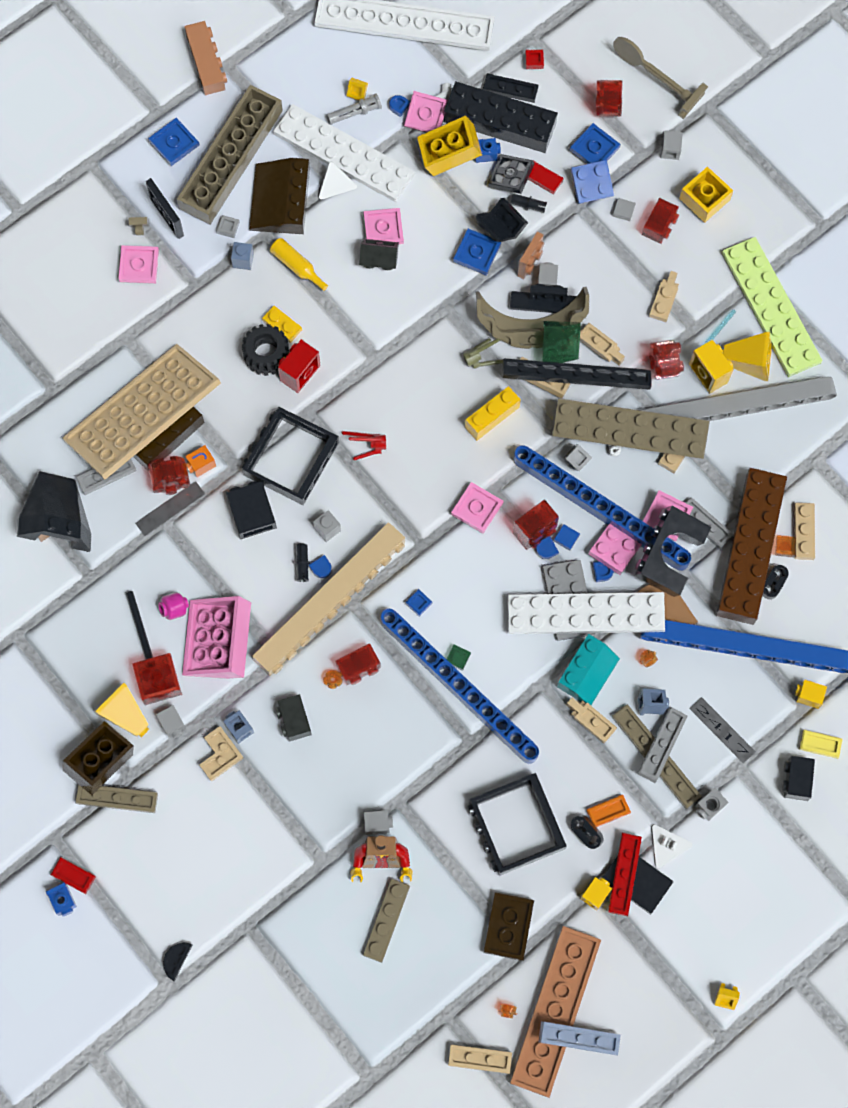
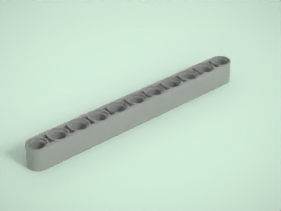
(753, 400)

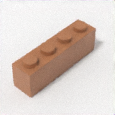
(205, 59)

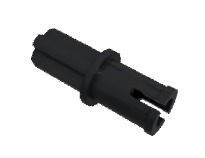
(528, 203)
(302, 562)

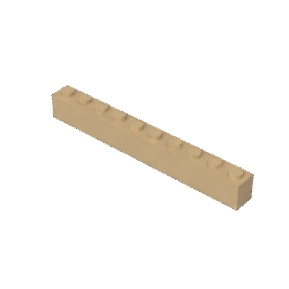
(329, 599)

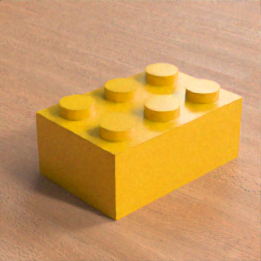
(449, 146)

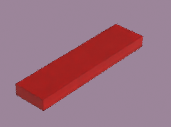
(624, 874)

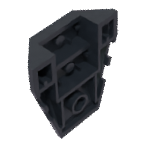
(55, 511)

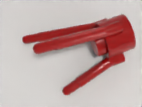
(377, 442)

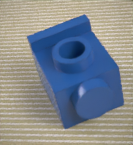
(489, 150)
(61, 891)

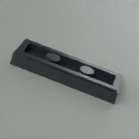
(511, 88)

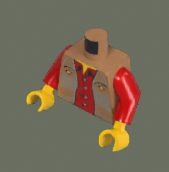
(381, 853)

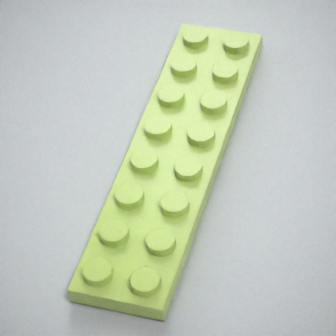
(772, 306)

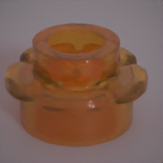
(648, 658)
(333, 674)
(507, 1010)

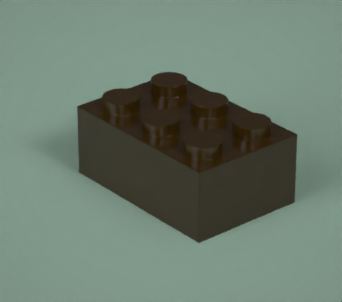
(98, 758)

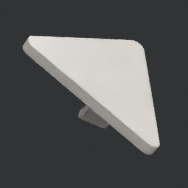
(335, 182)
(667, 846)

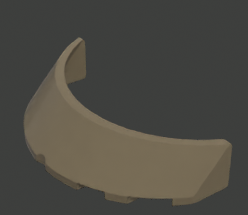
(528, 332)

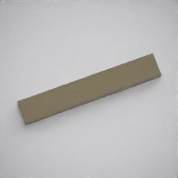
(671, 773)

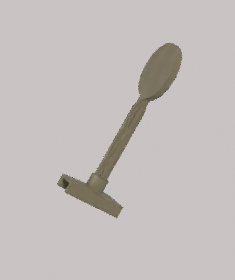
(633, 55)

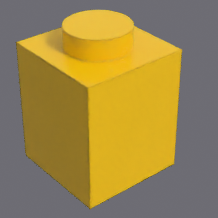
(810, 694)
(596, 893)

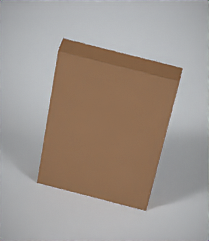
(675, 607)

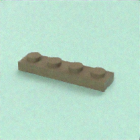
(119, 799)
(386, 921)

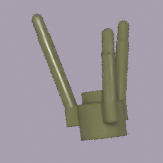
(473, 356)

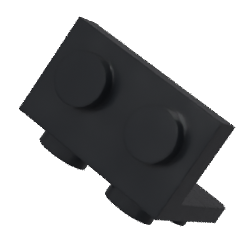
(502, 222)

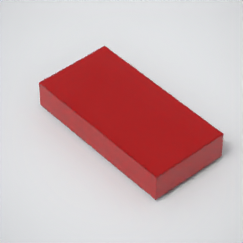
(545, 178)
(73, 875)

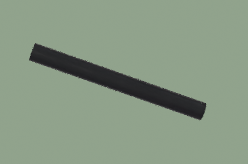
(139, 625)

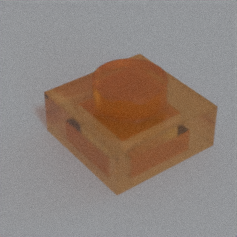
(785, 546)

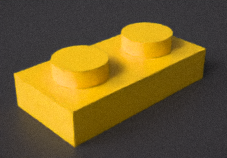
(283, 322)

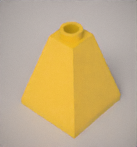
(751, 355)
(124, 712)

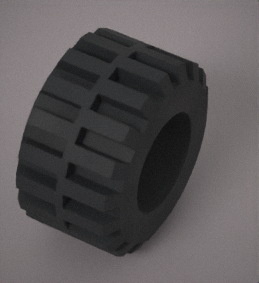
(261, 336)

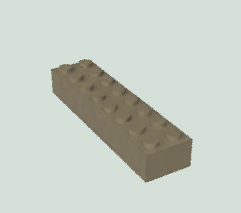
(230, 154)
(631, 428)

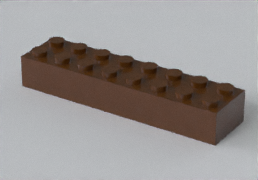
(751, 546)

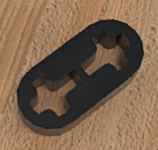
(778, 584)
(590, 828)

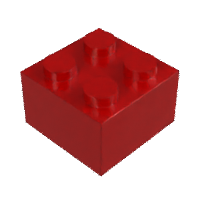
(299, 365)

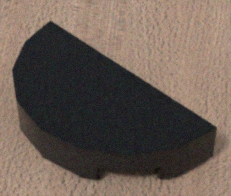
(175, 958)

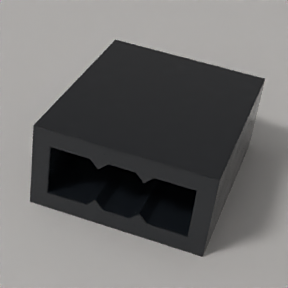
(251, 509)

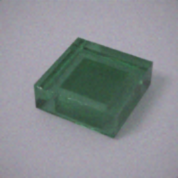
(458, 657)

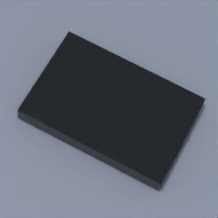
(164, 208)
(648, 887)

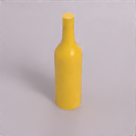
(296, 262)

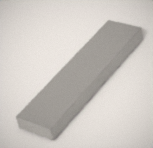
(662, 745)

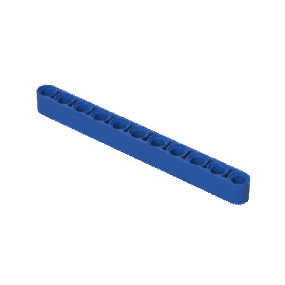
(596, 499)
(751, 646)
(462, 694)

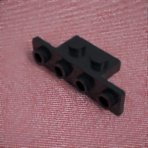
(541, 299)

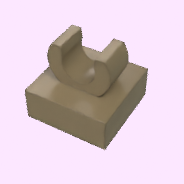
(138, 223)

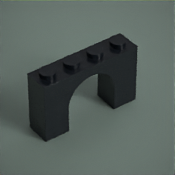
(652, 566)

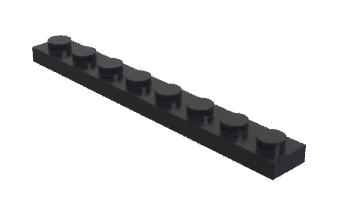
(576, 374)

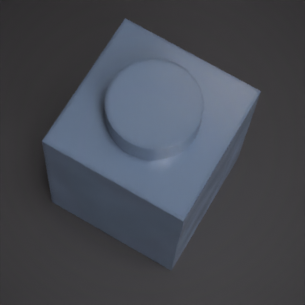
(242, 256)

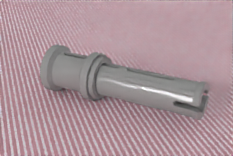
(362, 105)

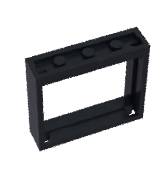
(266, 435)
(546, 811)

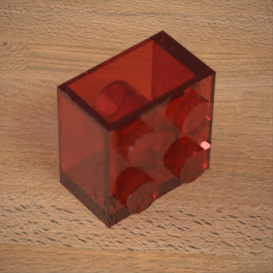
(535, 525)
(157, 679)

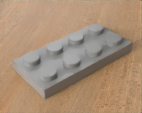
(566, 579)

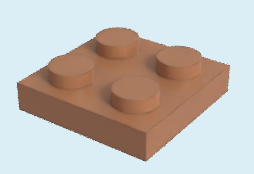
(531, 254)

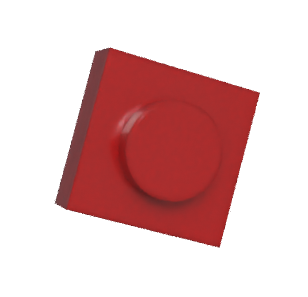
(534, 59)

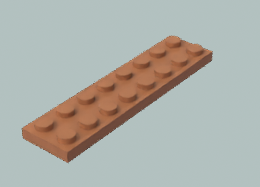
(558, 1005)

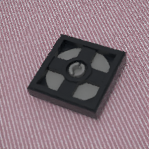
(510, 173)

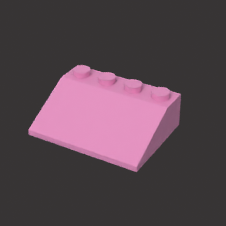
(217, 637)

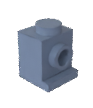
(653, 701)
(238, 718)

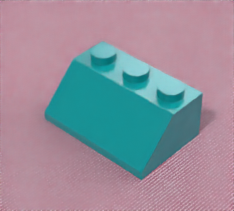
(588, 670)

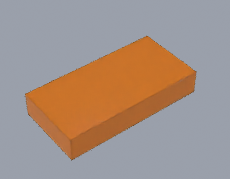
(608, 811)

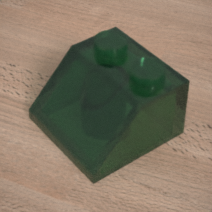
(560, 341)

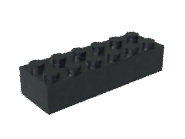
(502, 116)

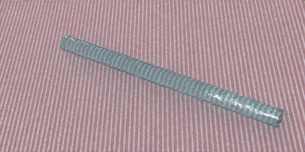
(720, 327)

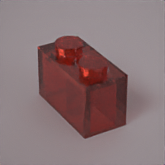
(660, 221)
(358, 664)

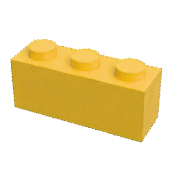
(492, 413)

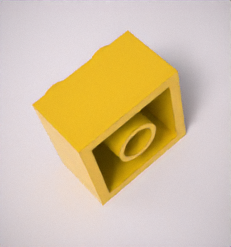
(706, 194)
(711, 366)

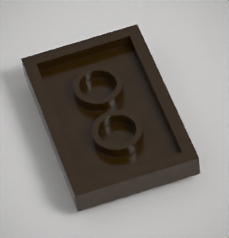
(508, 926)

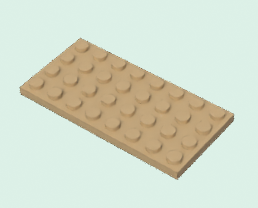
(141, 411)

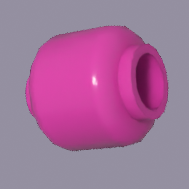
(173, 606)

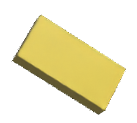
(820, 744)

